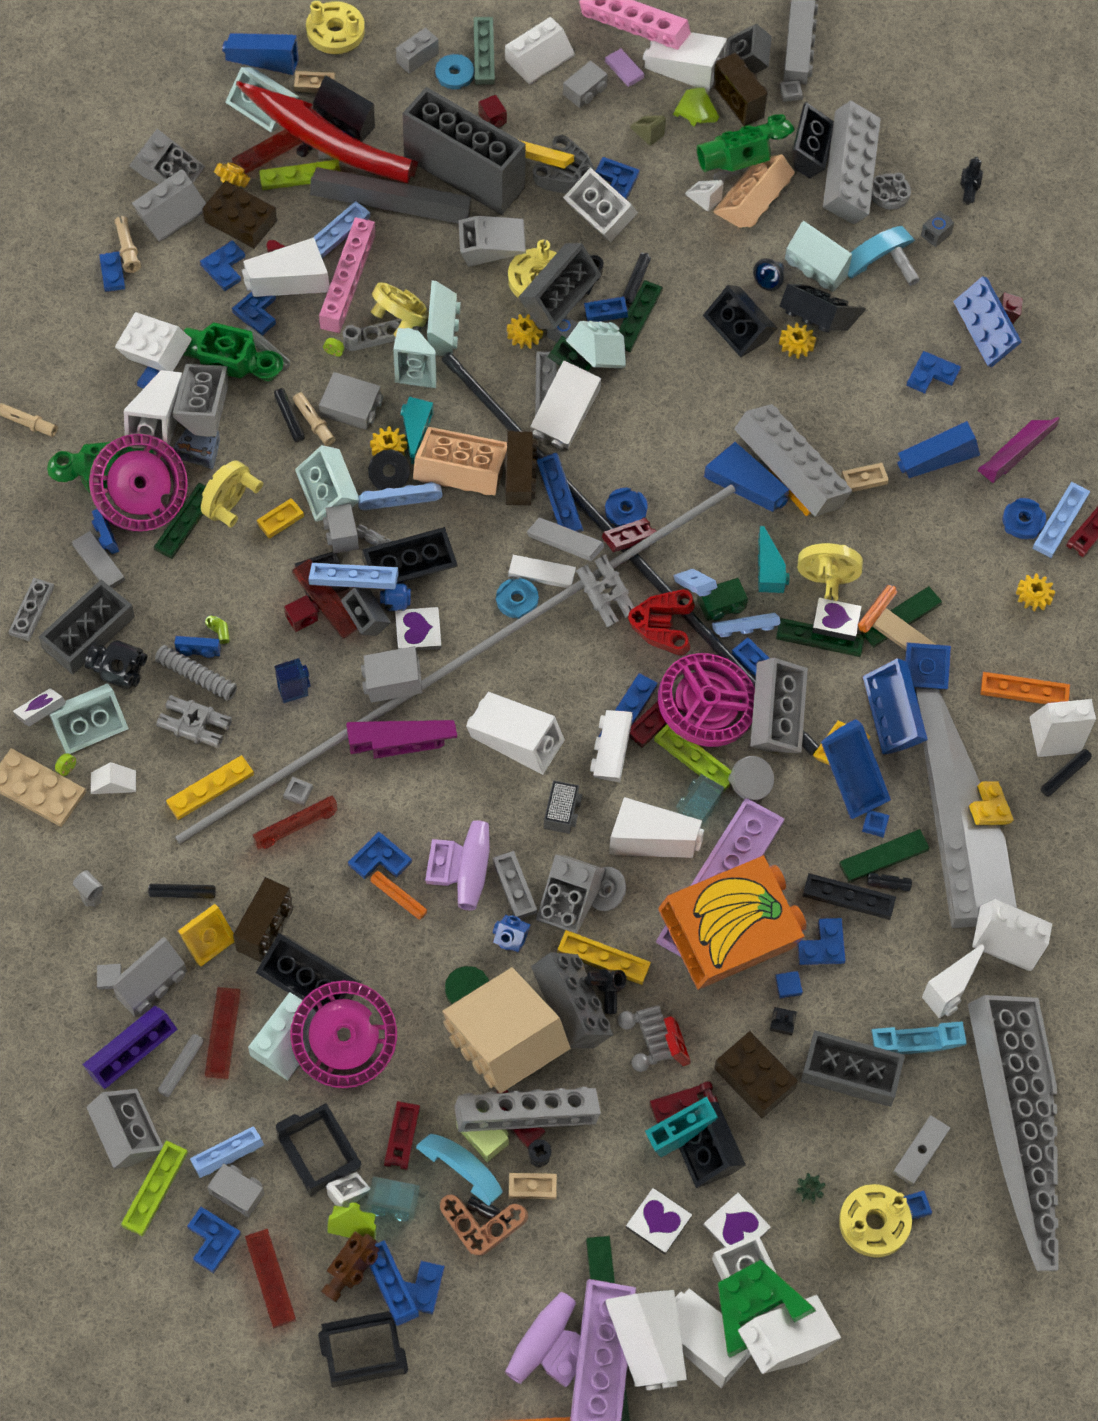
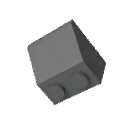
(752, 46)

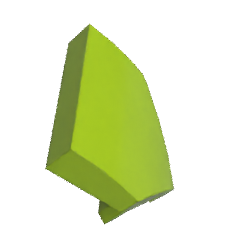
(696, 107)
(349, 1220)

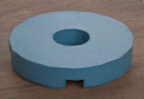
(452, 62)
(518, 586)

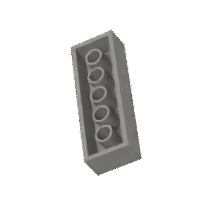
(851, 162)
(793, 460)

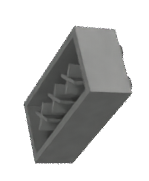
(560, 286)
(86, 623)
(572, 999)
(852, 1068)

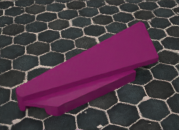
(1017, 448)
(398, 737)

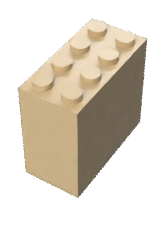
(505, 1030)

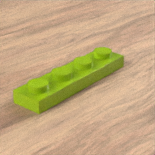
(293, 175)
(693, 756)
(154, 1188)

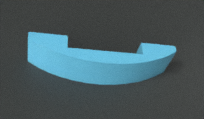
(877, 247)
(920, 1039)
(465, 1164)

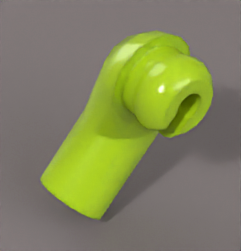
(218, 626)

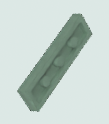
(484, 50)

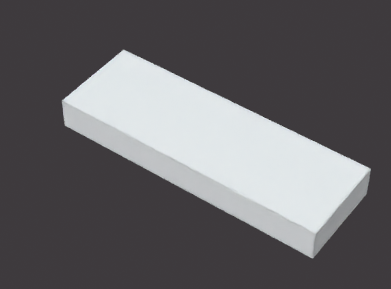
(542, 571)

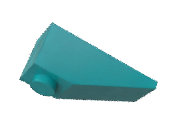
(416, 420)
(771, 566)
(681, 1127)

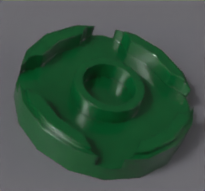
(463, 982)

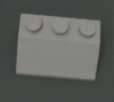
(170, 205)
(149, 977)
(124, 1127)

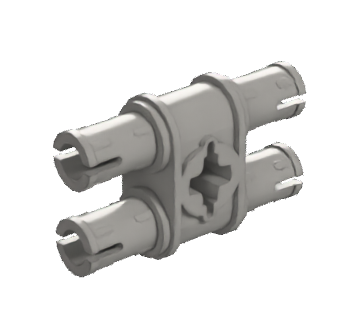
(610, 580)
(197, 730)

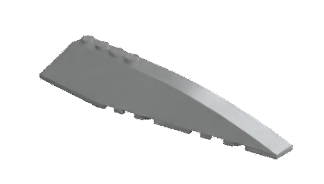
(971, 854)
(1022, 1111)

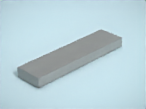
(544, 377)
(565, 539)

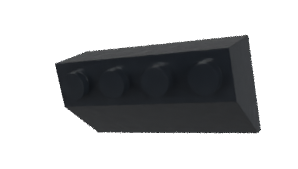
(414, 555)
(300, 969)

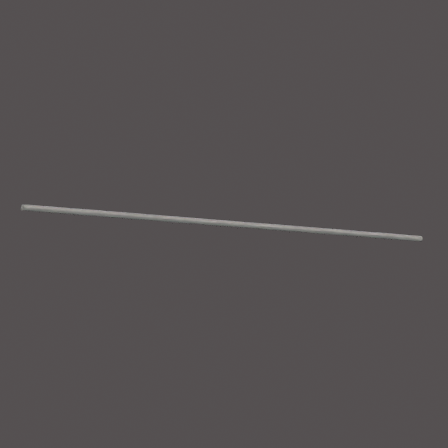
(259, 788)

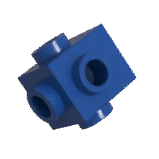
(511, 933)

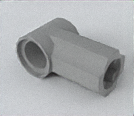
(89, 888)

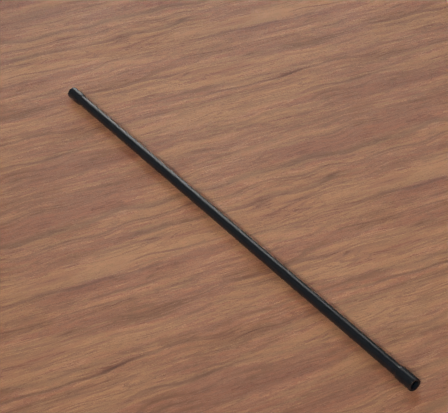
(457, 368)

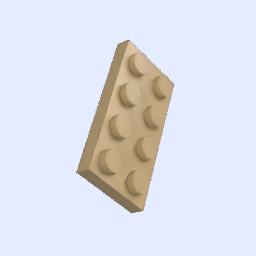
(38, 788)

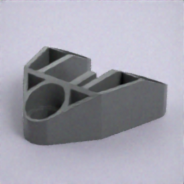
(563, 179)

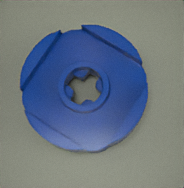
(631, 499)
(1021, 529)

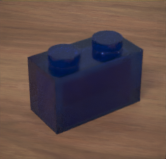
(292, 680)

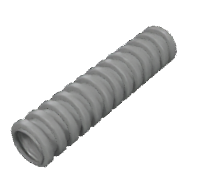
(195, 672)

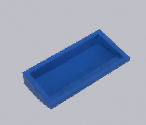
(895, 707)
(855, 769)

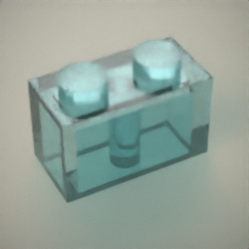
(701, 799)
(393, 1198)

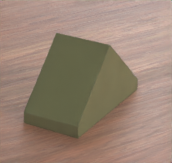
(650, 128)

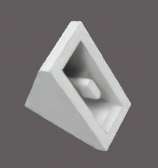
(706, 193)
(113, 779)
(347, 1190)

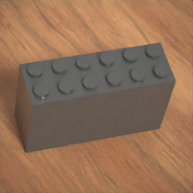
(464, 150)

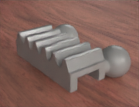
(654, 1033)

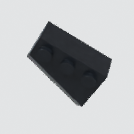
(818, 308)

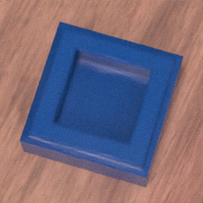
(875, 823)
(788, 984)
(918, 1205)

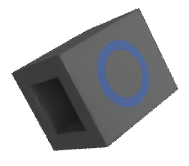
(937, 228)
(563, 329)

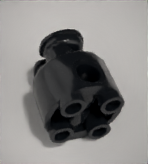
(117, 663)

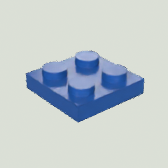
(928, 665)

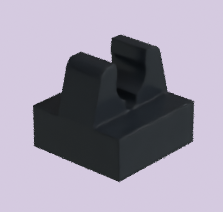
(783, 1021)

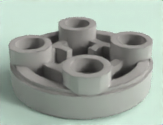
(890, 191)
(752, 778)

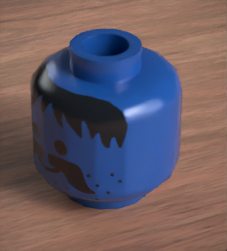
(397, 598)

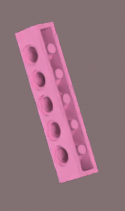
(639, 20)
(347, 275)

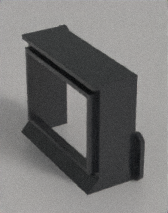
(295, 1124)
(366, 1373)

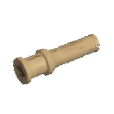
(128, 251)

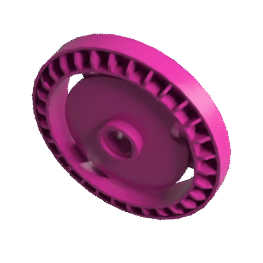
(122, 487)
(702, 716)
(346, 1053)

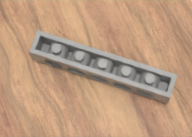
(517, 1117)

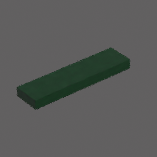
(639, 313)
(182, 524)
(908, 611)
(802, 634)
(884, 855)

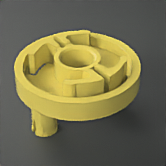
(334, 15)
(533, 263)
(400, 304)
(226, 490)
(830, 565)
(892, 1211)

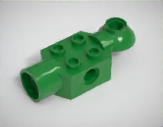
(743, 147)
(232, 348)
(81, 463)

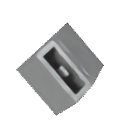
(163, 158)
(490, 239)
(569, 892)

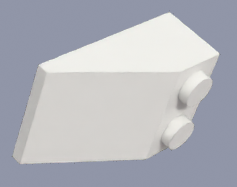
(946, 989)

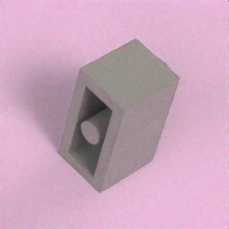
(417, 50)
(585, 84)
(341, 527)
(236, 1189)

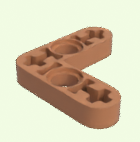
(483, 1233)

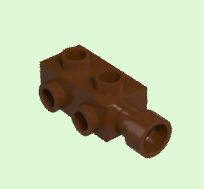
(350, 1264)

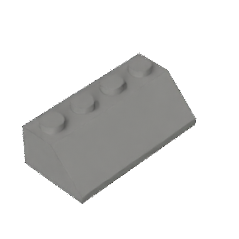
(201, 398)
(779, 706)

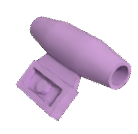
(459, 864)
(548, 1344)

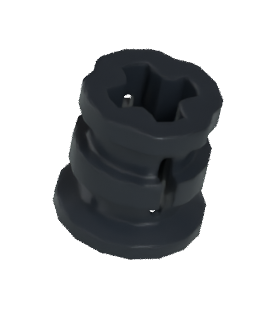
(537, 1146)

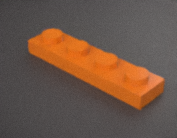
(1023, 688)

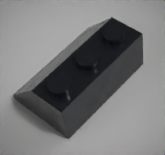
(345, 109)
(812, 141)
(739, 320)
(712, 1152)

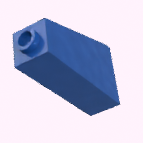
(263, 51)
(939, 451)
(748, 477)

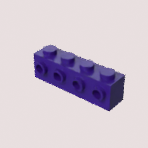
(129, 1047)

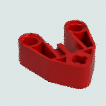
(662, 604)

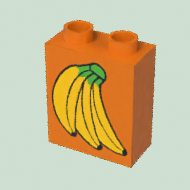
(732, 921)

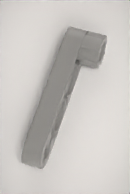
(352, 335)

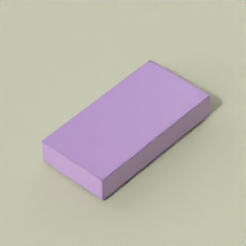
(624, 67)

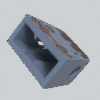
(198, 449)

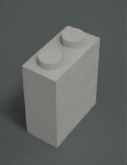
(350, 401)
(392, 674)

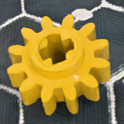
(232, 174)
(524, 331)
(797, 340)
(388, 441)
(1043, 594)

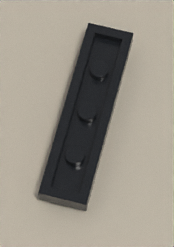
(849, 896)

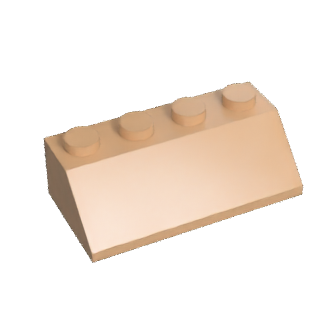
(755, 192)

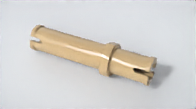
(35, 422)
(317, 424)

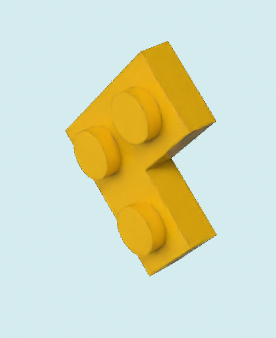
(993, 808)

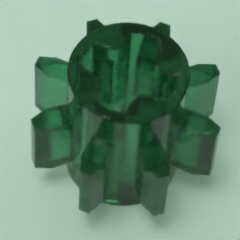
(806, 1192)

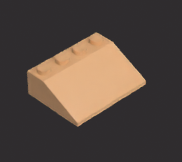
(460, 461)

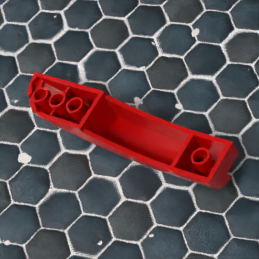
(310, 127)

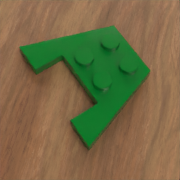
(750, 1295)

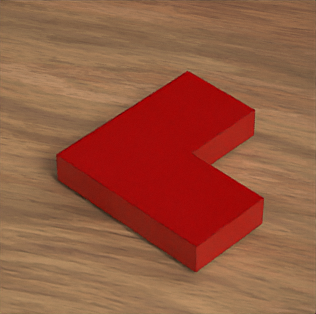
(676, 1042)

